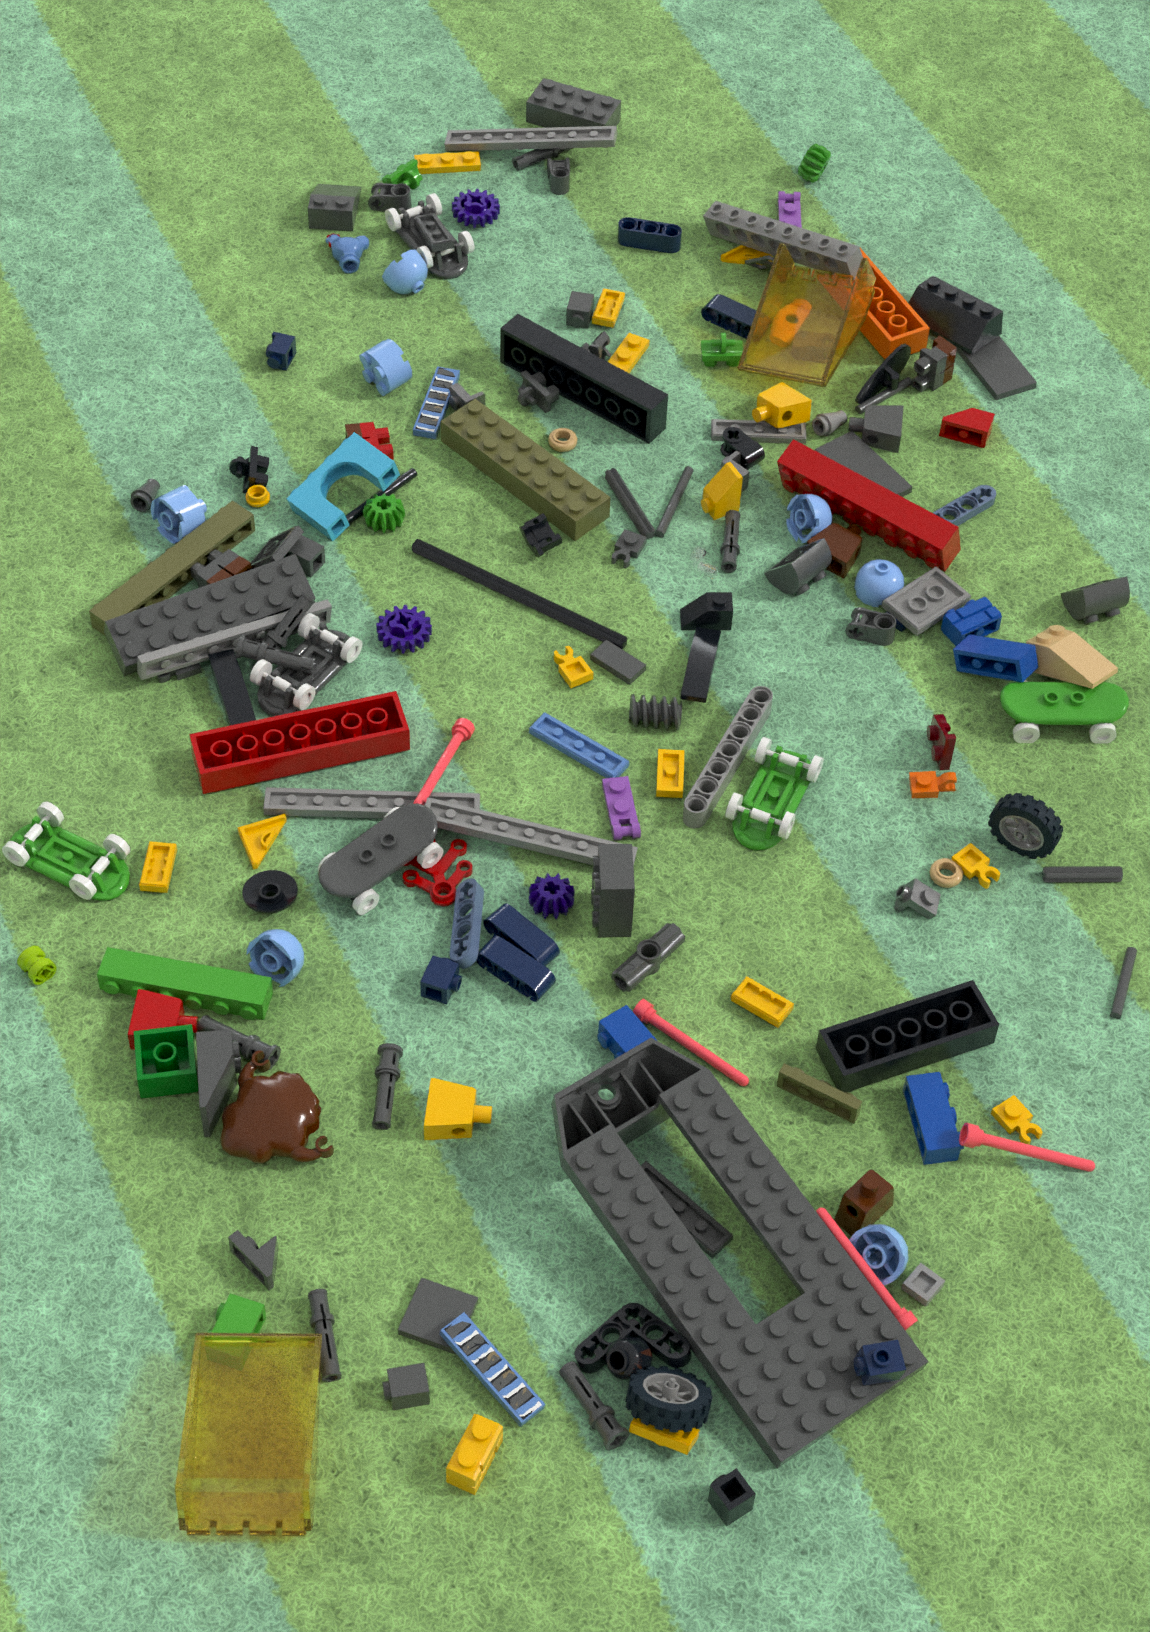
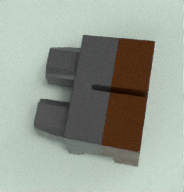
(934, 365)
(219, 567)

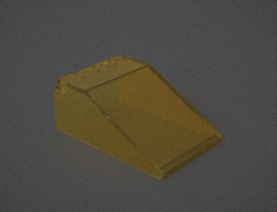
(806, 321)
(250, 1435)

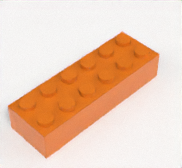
(892, 319)

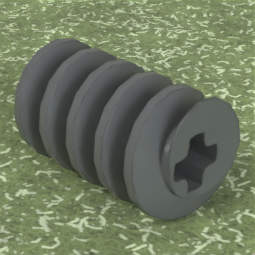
(655, 711)

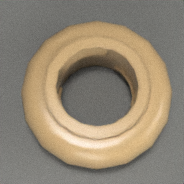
(562, 446)
(942, 880)

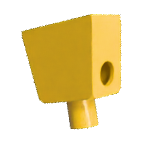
(782, 406)
(452, 1111)

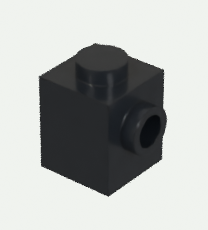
(731, 1496)

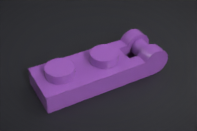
(791, 210)
(621, 807)

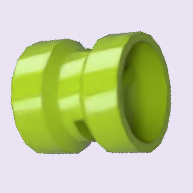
(38, 967)

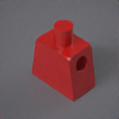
(157, 1011)

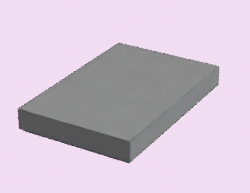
(925, 600)

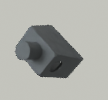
(880, 426)

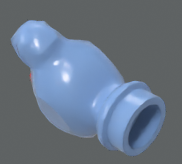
(347, 250)

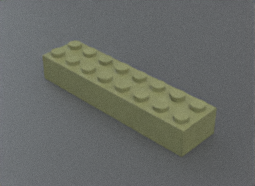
(525, 469)

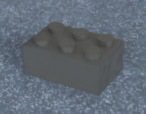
(613, 890)

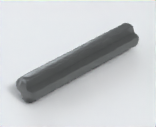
(1082, 874)

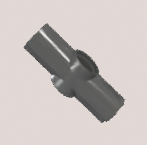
(638, 966)

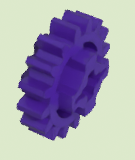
(477, 208)
(404, 629)

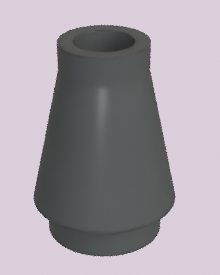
(144, 495)

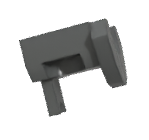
(598, 346)

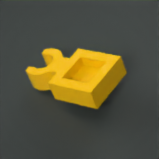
(573, 670)
(976, 864)
(1016, 1117)

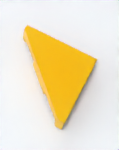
(742, 253)
(259, 837)

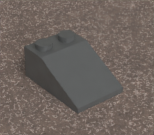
(333, 207)
(217, 1069)

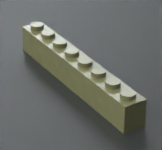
(172, 569)

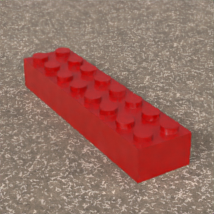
(870, 506)
(299, 742)

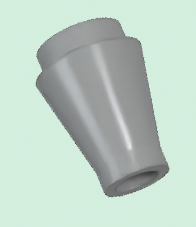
(827, 423)

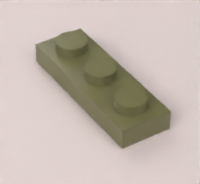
(819, 1093)

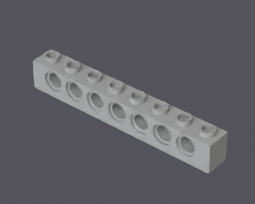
(767, 233)

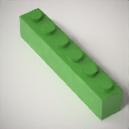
(193, 983)

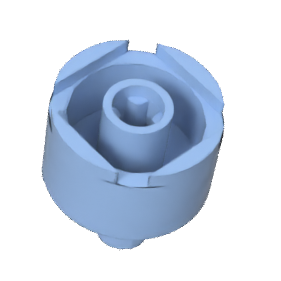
(385, 366)
(178, 513)

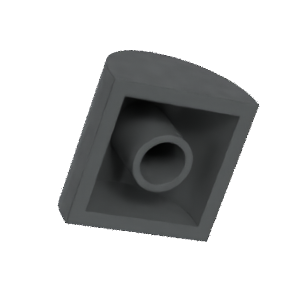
(799, 567)
(1096, 599)

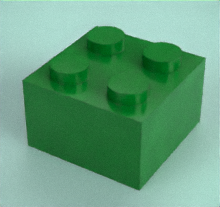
(166, 1061)

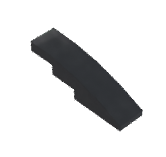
(700, 665)
(231, 687)

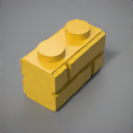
(474, 1454)

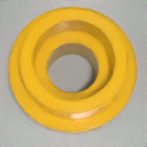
(257, 496)

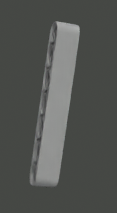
(727, 757)

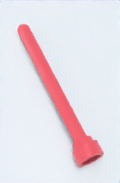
(461, 731)
(646, 1014)
(973, 1136)
(904, 1317)

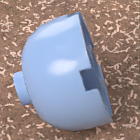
(407, 274)
(806, 513)
(878, 581)
(272, 951)
(882, 1250)

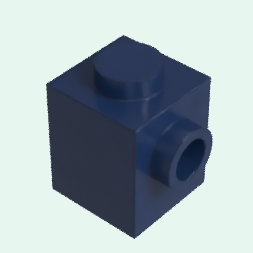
(440, 979)
(879, 1362)

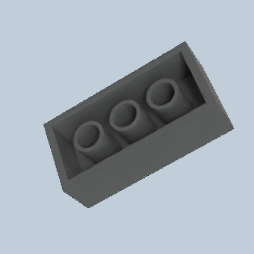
(567, 106)

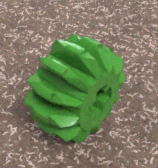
(814, 163)
(384, 512)

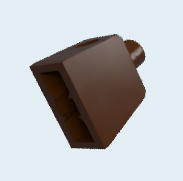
(844, 546)
(870, 1198)

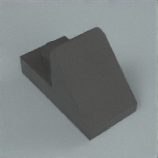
(258, 1261)

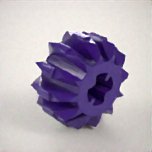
(551, 895)

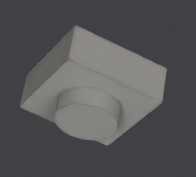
(923, 1284)

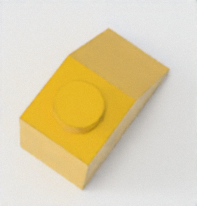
(722, 492)

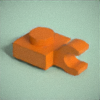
(927, 785)

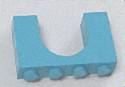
(352, 457)

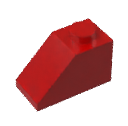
(968, 426)

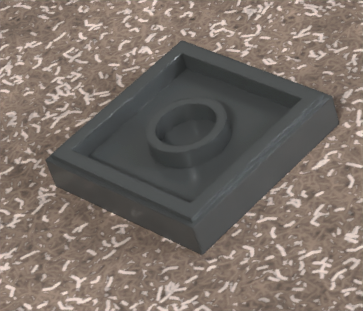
(277, 547)
(431, 1310)

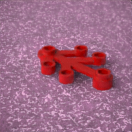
(437, 871)

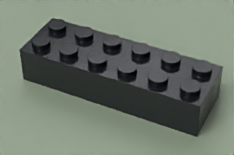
(906, 1036)

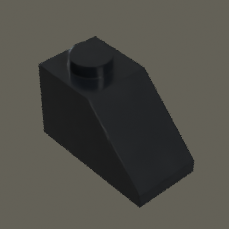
(708, 611)

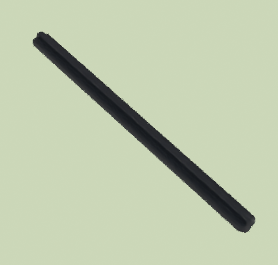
(518, 593)

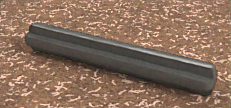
(629, 503)

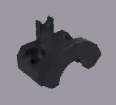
(539, 535)

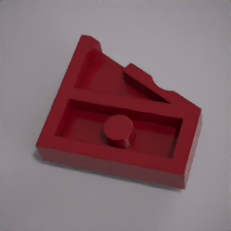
(943, 742)

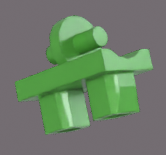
(405, 174)
(721, 350)

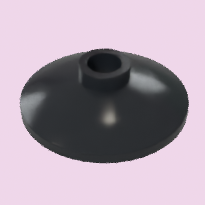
(270, 891)

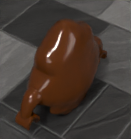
(272, 1117)

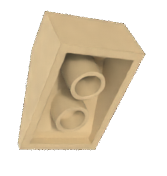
(1070, 658)

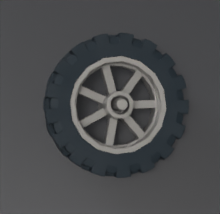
(1033, 826)
(668, 1399)

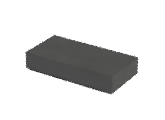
(618, 662)

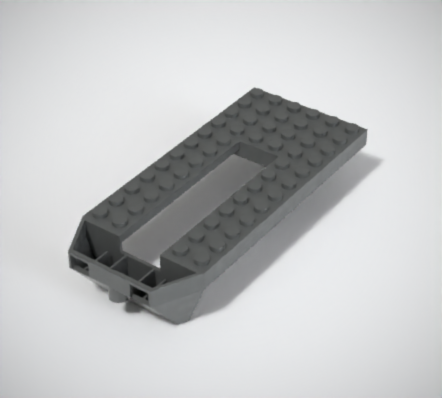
(795, 1368)

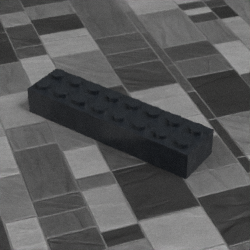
(584, 378)

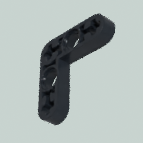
(620, 1325)

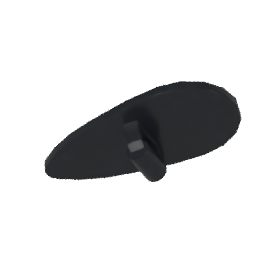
(886, 374)

